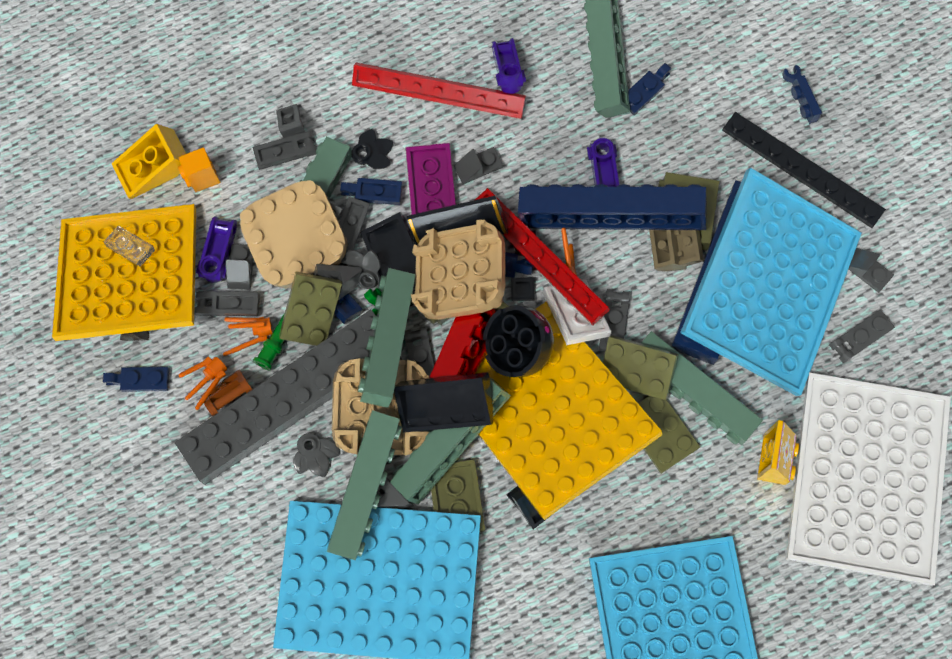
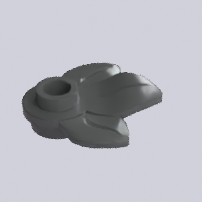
(369, 264)
(315, 458)

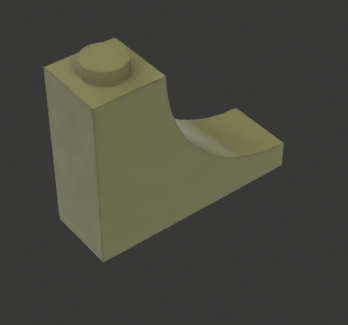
(711, 191)

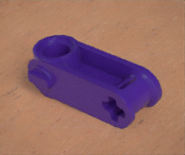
(508, 67)
(603, 166)
(217, 249)

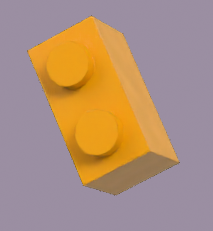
(198, 170)

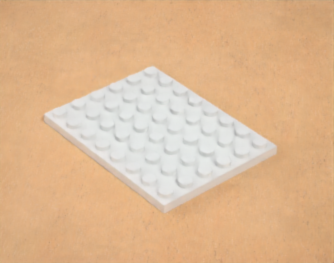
(869, 479)

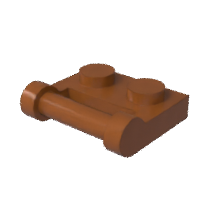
(226, 392)

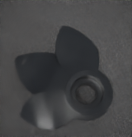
(375, 148)

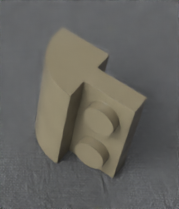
(675, 249)

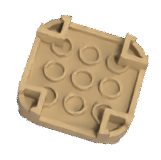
(292, 233)
(459, 271)
(352, 416)

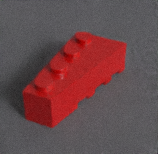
(463, 347)

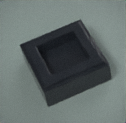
(522, 289)

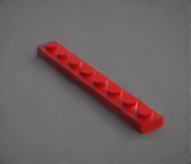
(438, 90)
(551, 267)

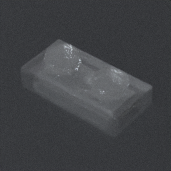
(129, 246)

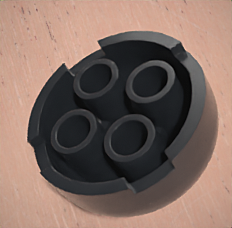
(518, 341)

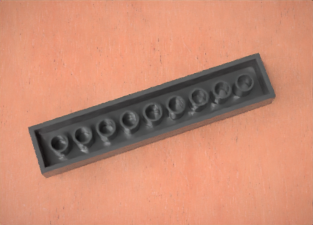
(273, 404)

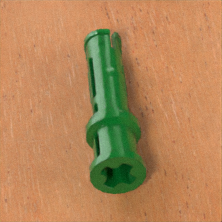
(270, 349)

